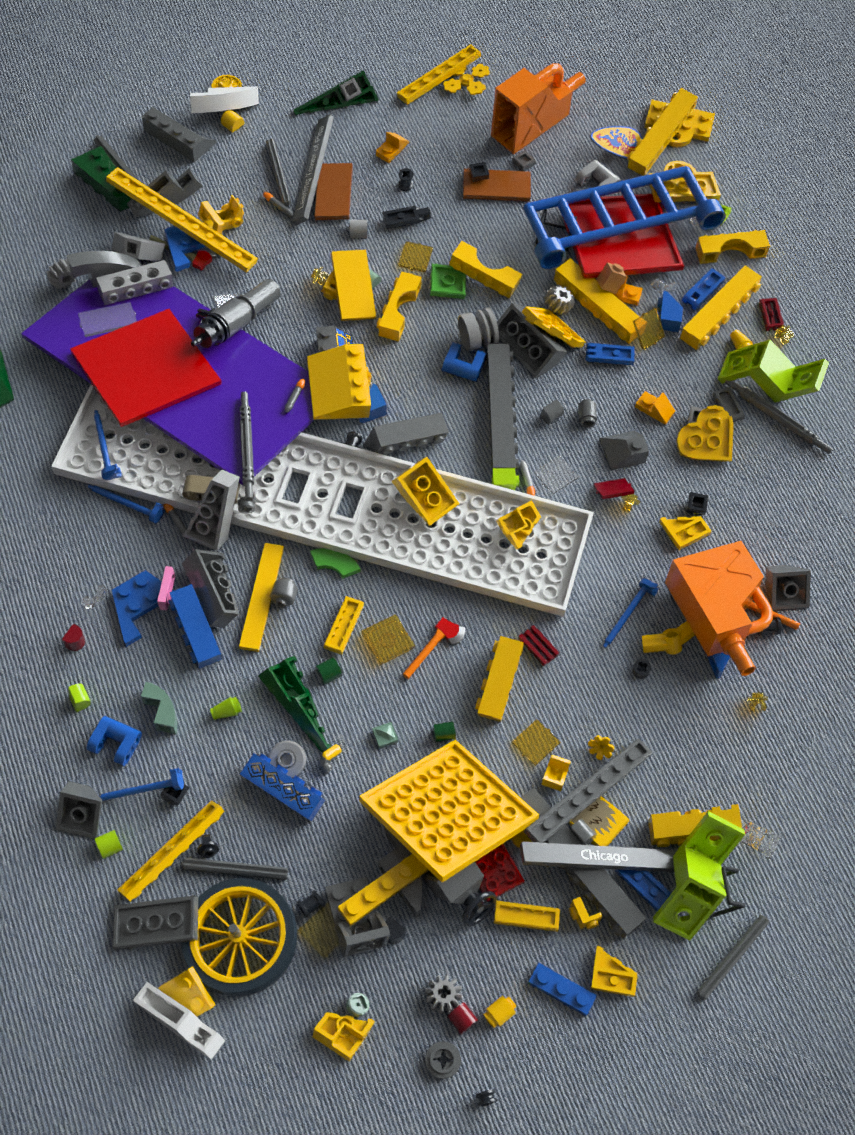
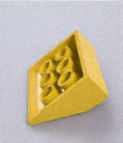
(339, 383)

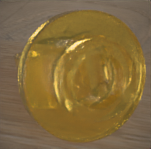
(320, 276)
(784, 332)
(630, 500)
(757, 697)

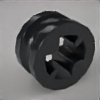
(640, 675)
(486, 1098)

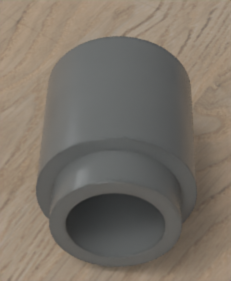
(587, 413)

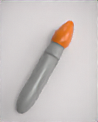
(527, 479)

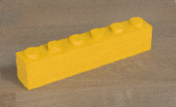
(662, 131)
(597, 300)
(720, 308)

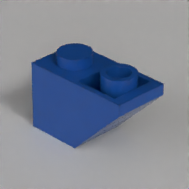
(670, 312)

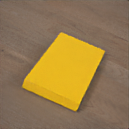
(353, 285)

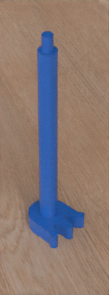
(108, 472)
(154, 515)
(646, 586)
(175, 781)

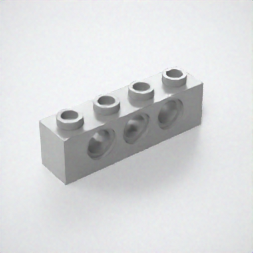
(134, 282)

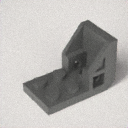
(364, 935)

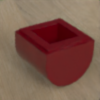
(74, 638)
(462, 1018)

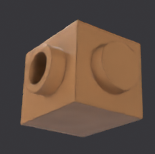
(611, 277)

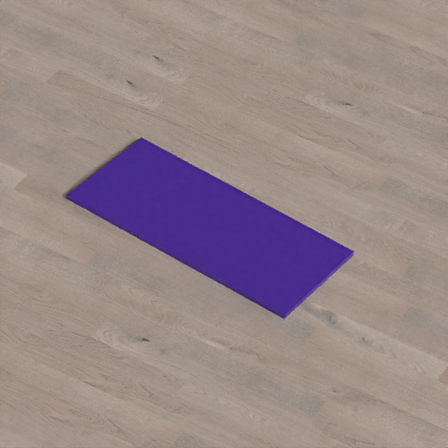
(210, 420)

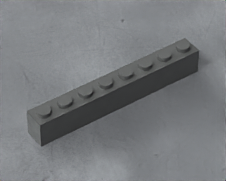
(501, 407)
(594, 882)

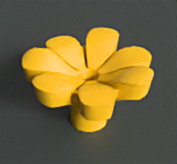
(601, 747)

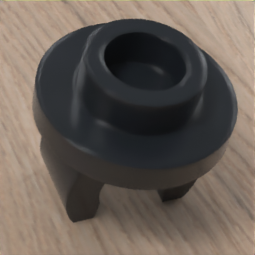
(207, 848)

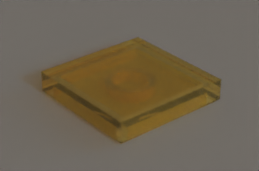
(387, 639)

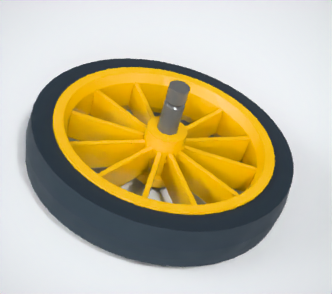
(241, 937)

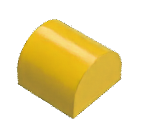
(231, 120)

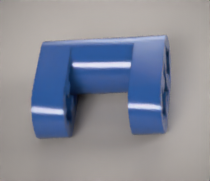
(461, 368)
(119, 732)

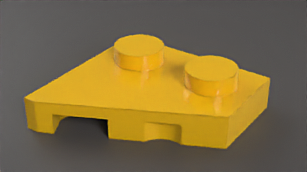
(685, 530)
(612, 976)
(189, 992)

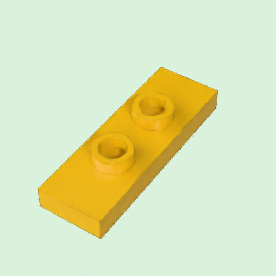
(343, 625)
(526, 916)

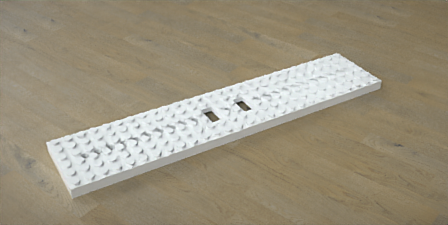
(369, 535)

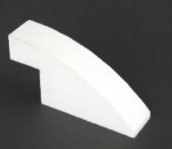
(224, 99)
(179, 1020)

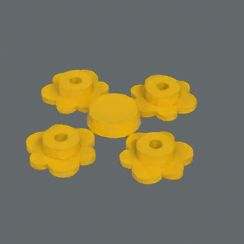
(468, 80)

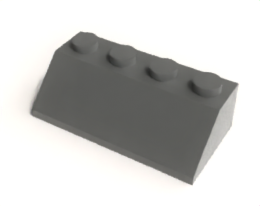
(529, 342)

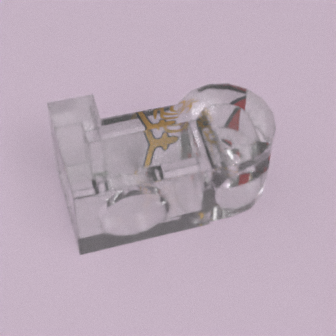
(760, 839)

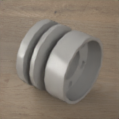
(478, 329)

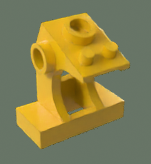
(227, 218)

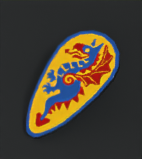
(616, 140)

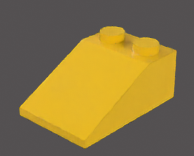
(425, 491)

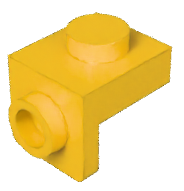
(556, 772)
(579, 913)

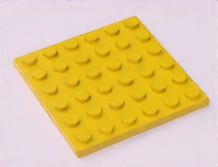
(448, 810)

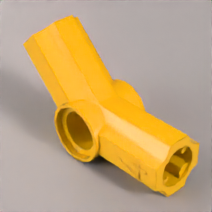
(669, 641)

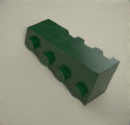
(93, 169)

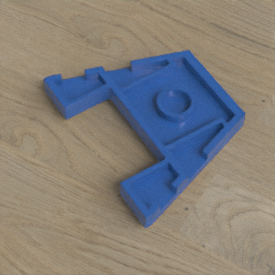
(180, 244)
(134, 600)

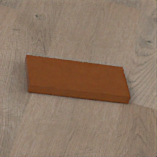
(499, 186)
(334, 191)

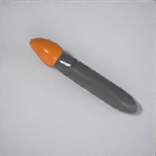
(269, 197)
(296, 392)
(175, 518)

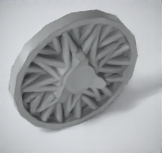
(288, 755)

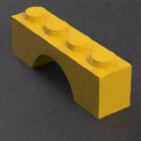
(752, 243)
(501, 280)
(405, 290)

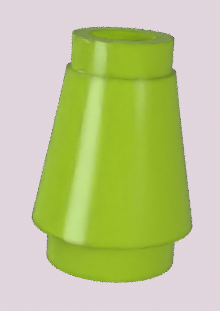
(227, 708)

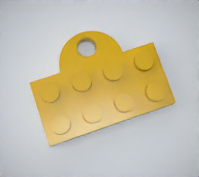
(696, 126)
(679, 190)

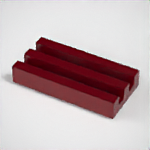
(773, 325)
(528, 633)

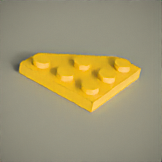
(553, 325)

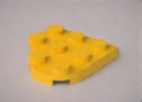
(708, 437)

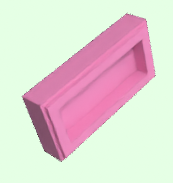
(166, 587)

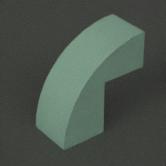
(166, 716)

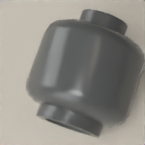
(284, 592)

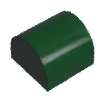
(329, 670)
(444, 732)

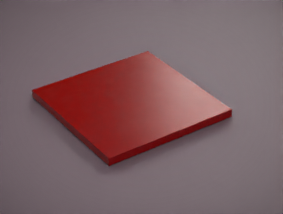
(637, 252)
(145, 367)

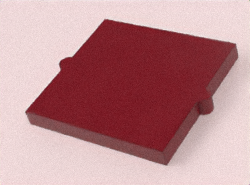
(613, 488)

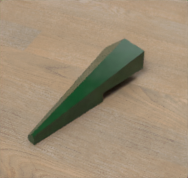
(334, 98)
(287, 687)

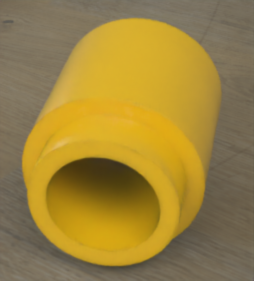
(500, 1011)

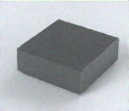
(524, 161)

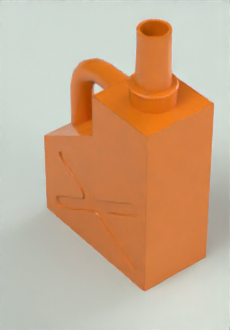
(531, 105)
(713, 596)

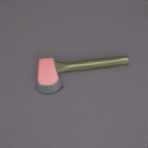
(198, 260)

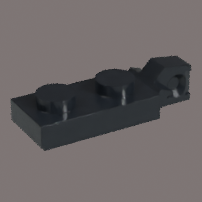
(405, 216)

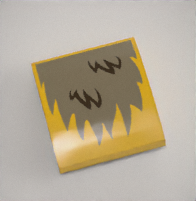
(604, 821)

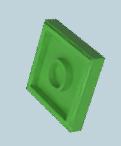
(447, 282)

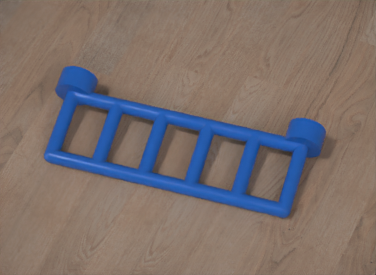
(551, 250)

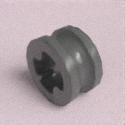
(246, 506)

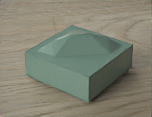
(385, 735)

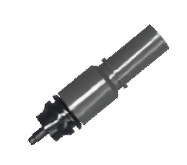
(233, 315)

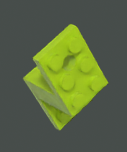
(773, 371)
(699, 876)

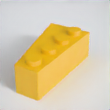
(500, 678)
(675, 828)

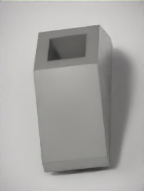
(138, 247)

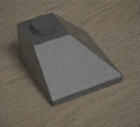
(624, 449)
(788, 587)
(79, 810)

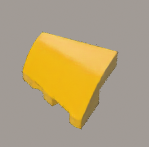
(519, 523)
(342, 1033)

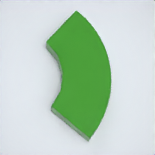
(336, 561)

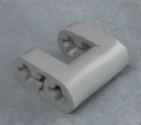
(597, 171)

